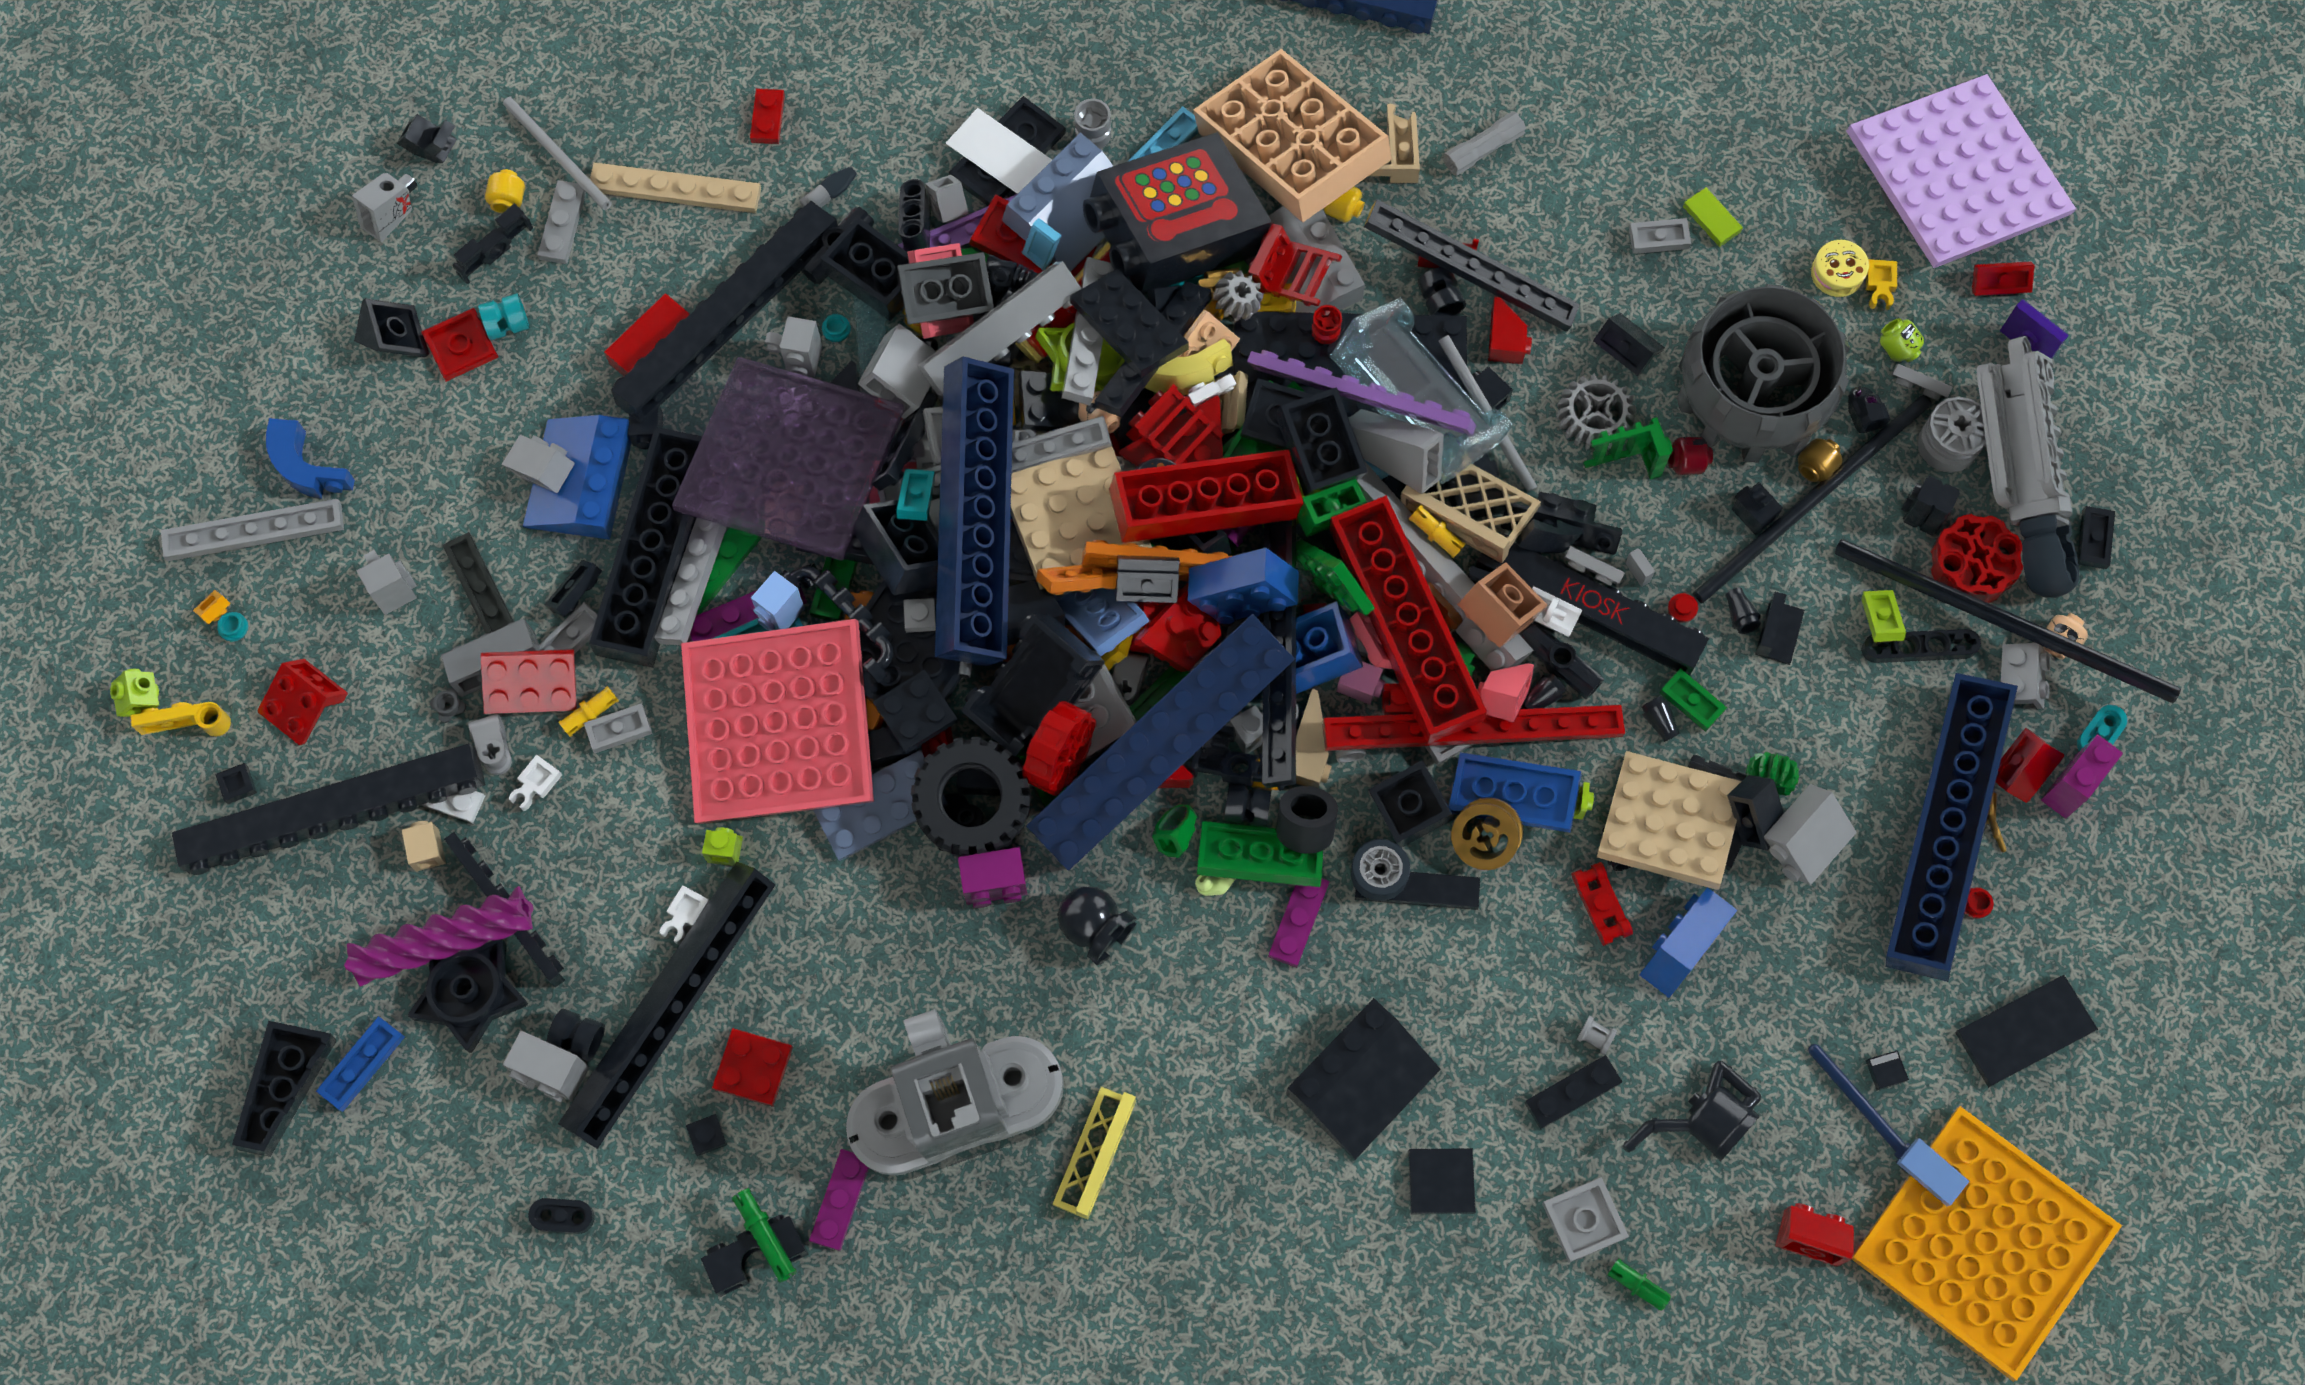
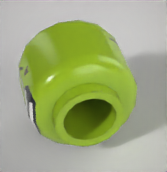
(1901, 340)

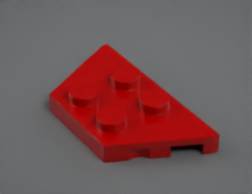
(1208, 449)
(1180, 633)

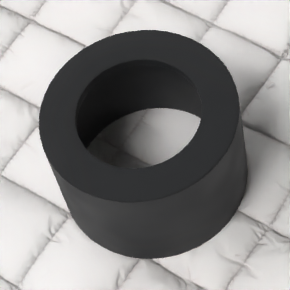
(1304, 834)

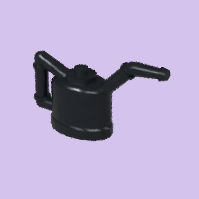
(1716, 1117)

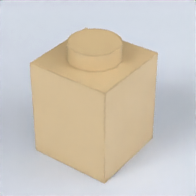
(423, 845)

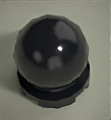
(1092, 920)

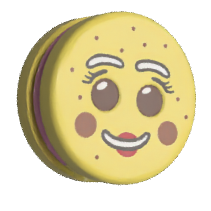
(1839, 268)

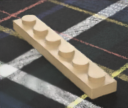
(676, 187)

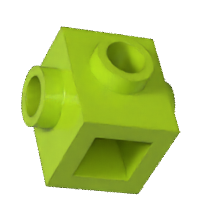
(134, 692)

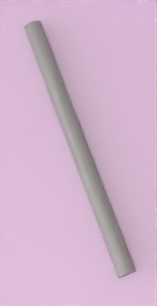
(557, 153)
(1480, 400)

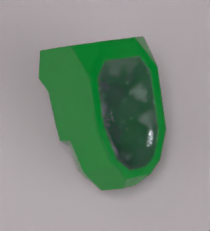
(1175, 830)

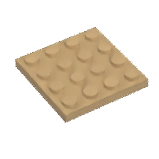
(1064, 506)
(1670, 821)

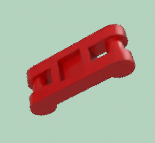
(1601, 904)

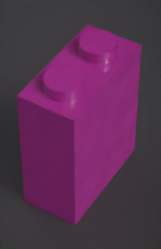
(2082, 776)

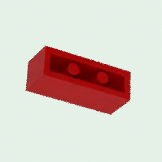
(644, 334)

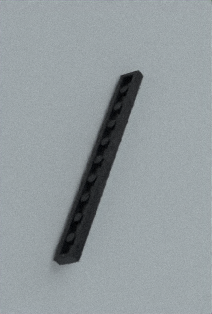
(1280, 693)

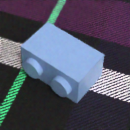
(777, 603)

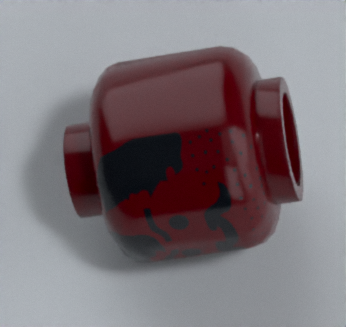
(1690, 456)

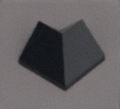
(390, 328)

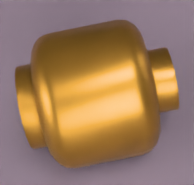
(1819, 460)

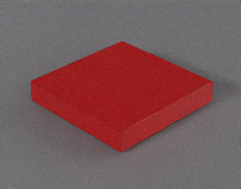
(459, 344)

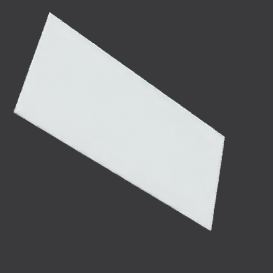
(998, 151)

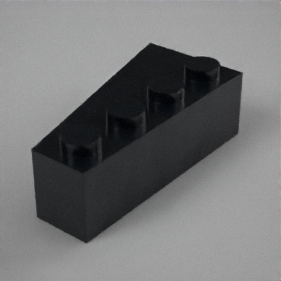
(281, 1078)

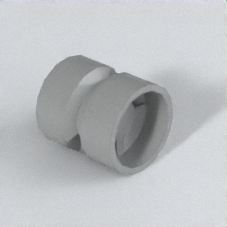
(1093, 121)

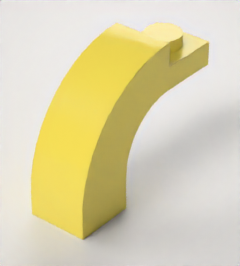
(1192, 369)

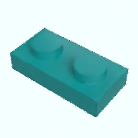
(915, 494)

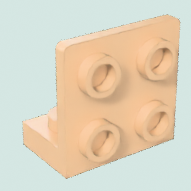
(1206, 332)

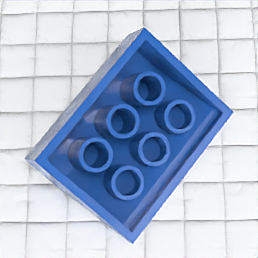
(593, 487)

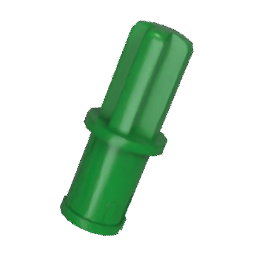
(1639, 1285)

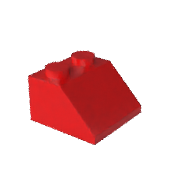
(1815, 1235)

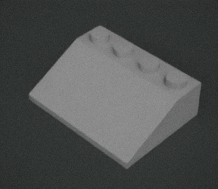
(1342, 282)

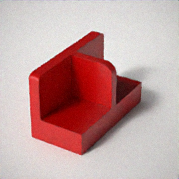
(2027, 765)

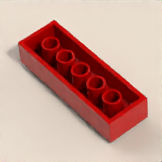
(1205, 496)

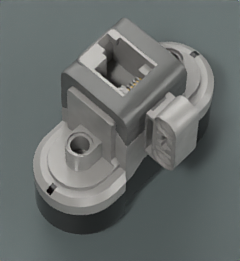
(954, 1101)

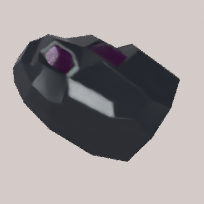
(1867, 410)

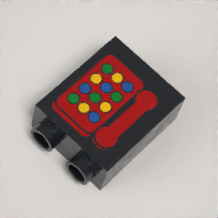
(1176, 213)

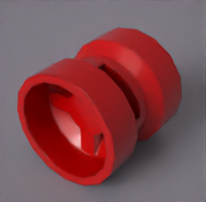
(1323, 318)

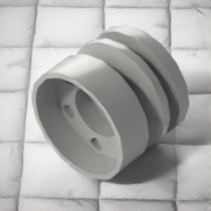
(1953, 435)

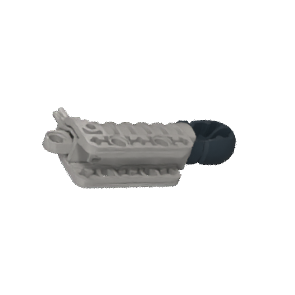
(2027, 464)

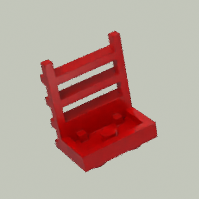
(1277, 260)
(1163, 410)

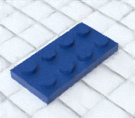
(1538, 793)

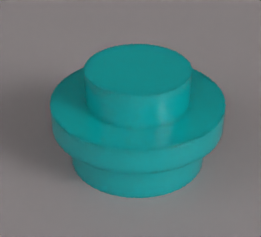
(836, 328)
(232, 626)

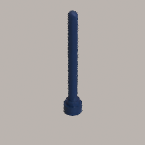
(1859, 1101)

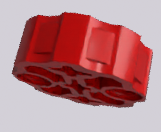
(1977, 557)
(1059, 748)

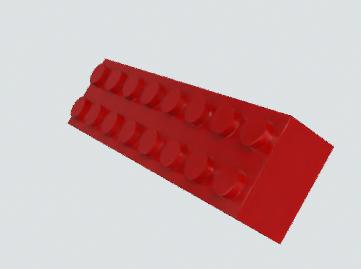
(1408, 620)

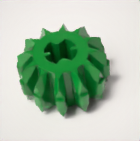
(1775, 767)

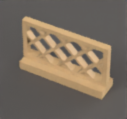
(1462, 525)

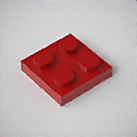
(752, 1067)

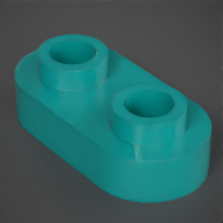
(2098, 726)

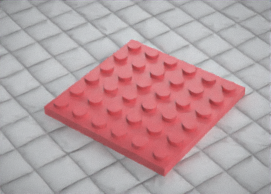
(777, 722)

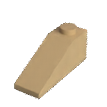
(1310, 748)

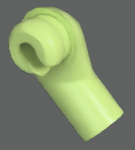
(1213, 885)

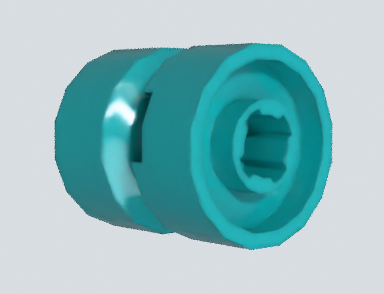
(503, 316)

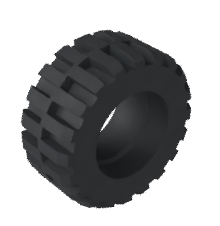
(961, 756)

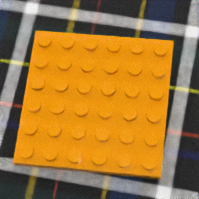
(1999, 1257)

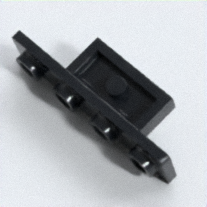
(1575, 513)

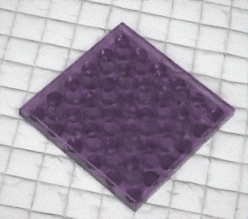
(788, 458)

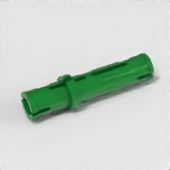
(757, 1223)

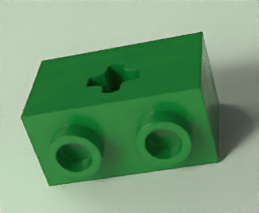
(1323, 505)

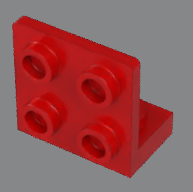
(298, 699)

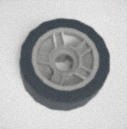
(1375, 855)

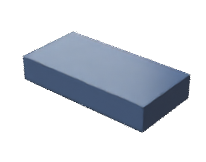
(1933, 1172)

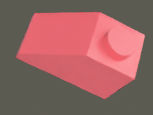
(1506, 690)

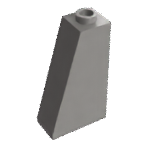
(1400, 448)

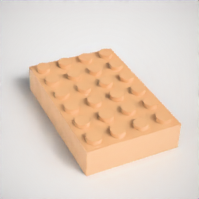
(1294, 134)

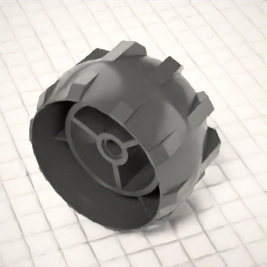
(1774, 342)

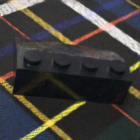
(1363, 1079)

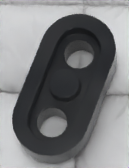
(562, 1216)

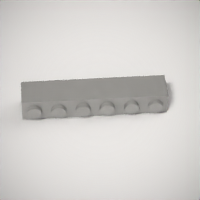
(1005, 323)

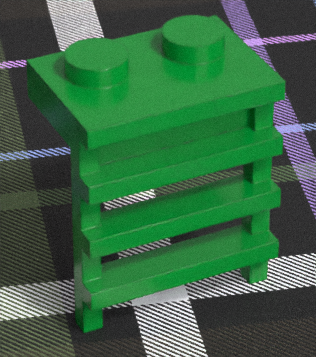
(1644, 440)

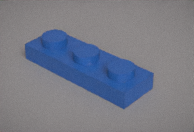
(360, 1064)

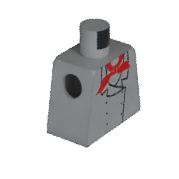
(383, 204)

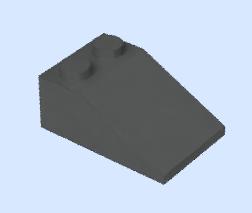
(945, 288)

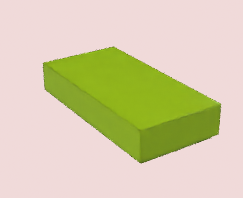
(1712, 217)

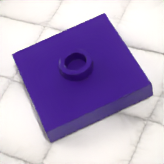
(2040, 331)

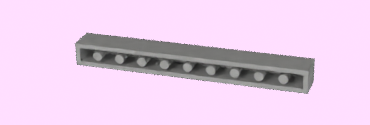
(1447, 579)

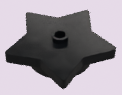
(472, 1013)

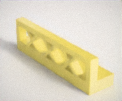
(1105, 1156)

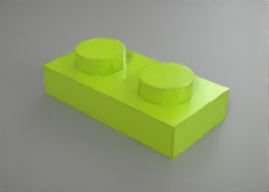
(1883, 616)

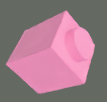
(1362, 683)

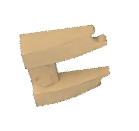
(1403, 147)

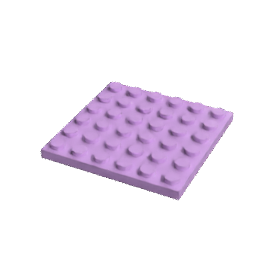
(1960, 170)

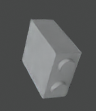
(895, 372)
(1809, 834)

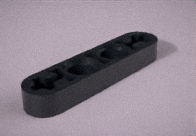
(1921, 648)

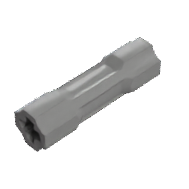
(1468, 153)

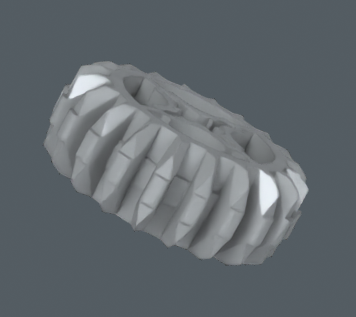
(1584, 394)

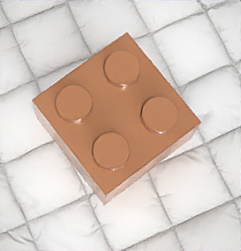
(1502, 605)

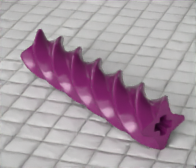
(439, 937)

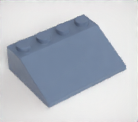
(1058, 200)

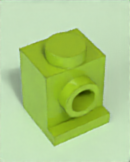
(722, 846)

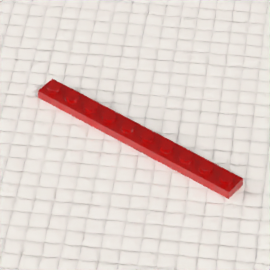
(1529, 725)

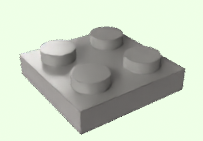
(1585, 1220)

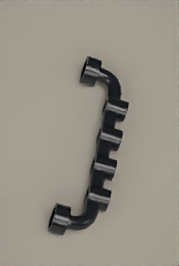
(843, 600)

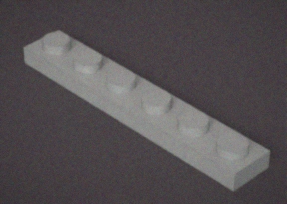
(1085, 345)
(252, 530)
(690, 582)

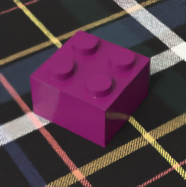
(992, 877)

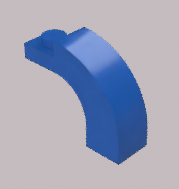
(285, 449)

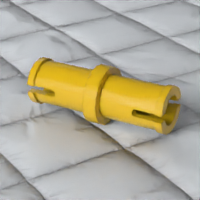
(1437, 531)
(588, 711)

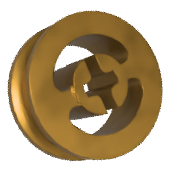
(1471, 846)

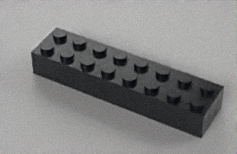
(647, 554)

